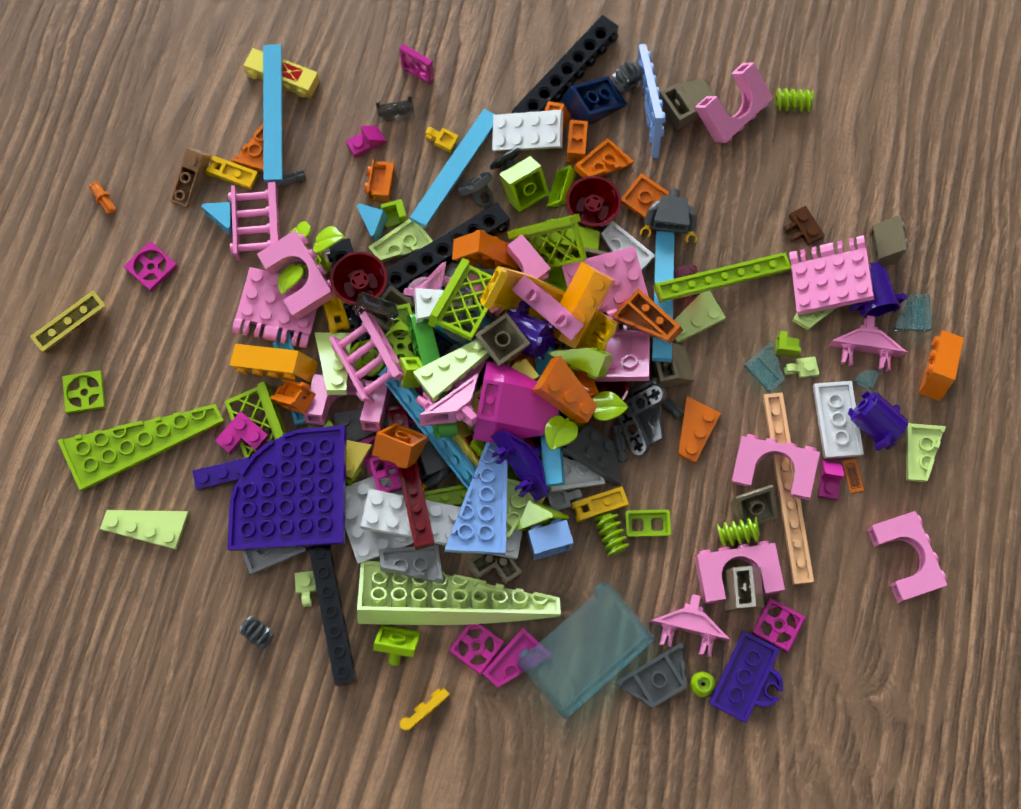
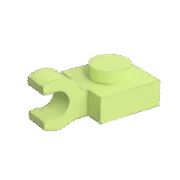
(804, 368)
(305, 585)

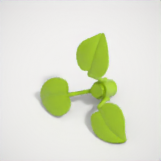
(325, 239)
(563, 432)

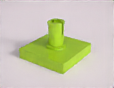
(396, 642)

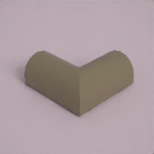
(505, 567)

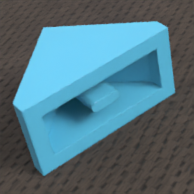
(221, 214)
(374, 220)

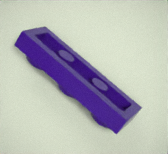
(219, 474)

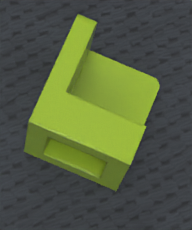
(395, 212)
(786, 345)
(408, 366)

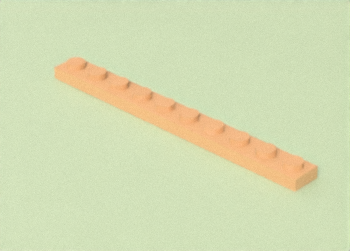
(790, 506)

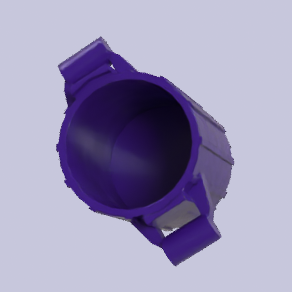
(884, 295)
(536, 331)
(879, 420)

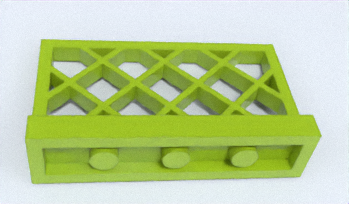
(548, 228)
(449, 296)
(271, 410)

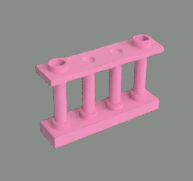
(270, 211)
(386, 355)

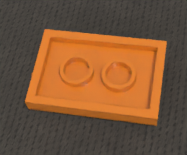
(642, 195)

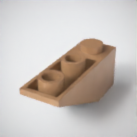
(190, 176)

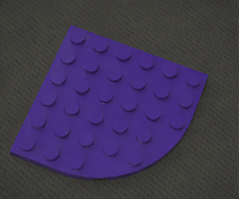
(292, 492)

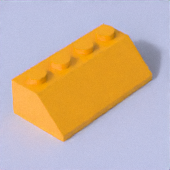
(584, 300)

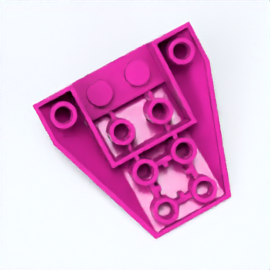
(510, 405)

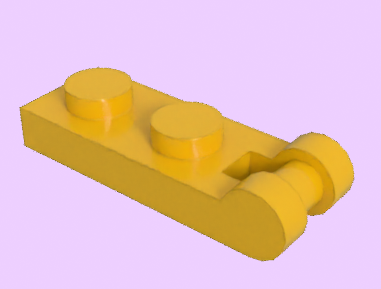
(232, 172)
(334, 309)
(600, 504)
(423, 709)

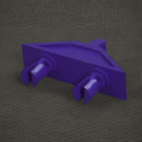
(524, 462)

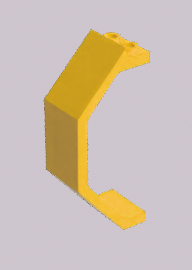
(500, 295)

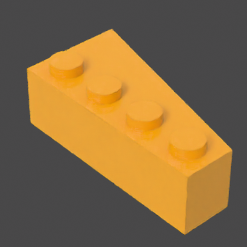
(273, 363)

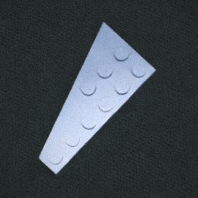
(652, 104)
(483, 514)

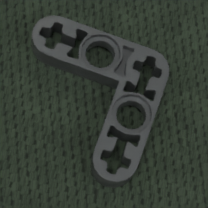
(633, 413)

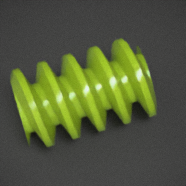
(794, 99)
(739, 532)
(611, 533)

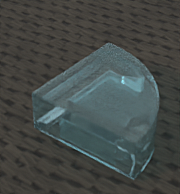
(867, 378)

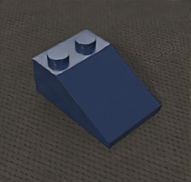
(593, 100)

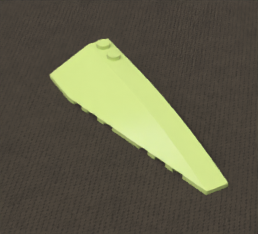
(456, 601)

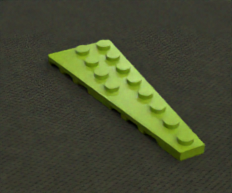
(115, 450)

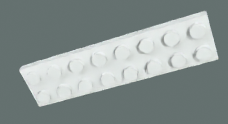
(388, 514)

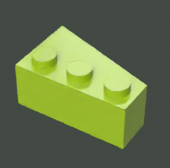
(589, 237)

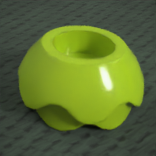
(698, 689)

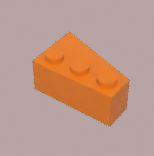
(483, 249)
(647, 317)
(942, 365)
(564, 391)

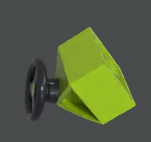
(522, 181)

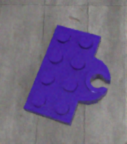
(747, 678)

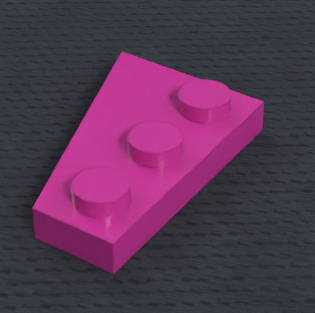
(504, 666)

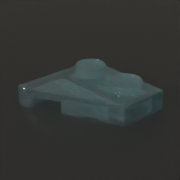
(915, 314)
(765, 368)

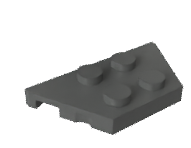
(595, 453)
(657, 678)

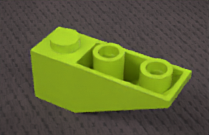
(591, 360)

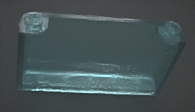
(586, 650)

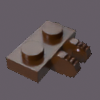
(806, 226)

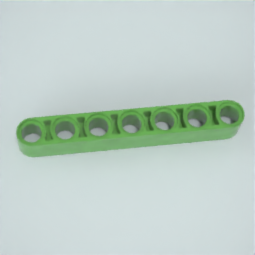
(426, 349)

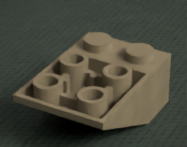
(681, 99)

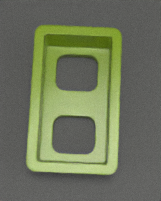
(562, 182)
(647, 516)

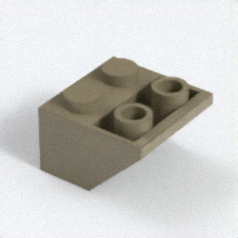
(888, 241)
(673, 372)
(743, 588)

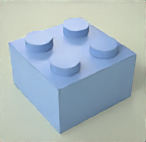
(549, 539)

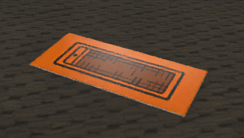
(853, 475)

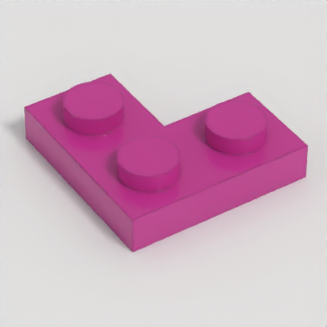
(242, 429)

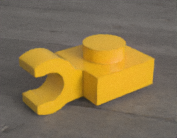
(444, 139)

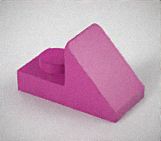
(367, 140)
(830, 478)

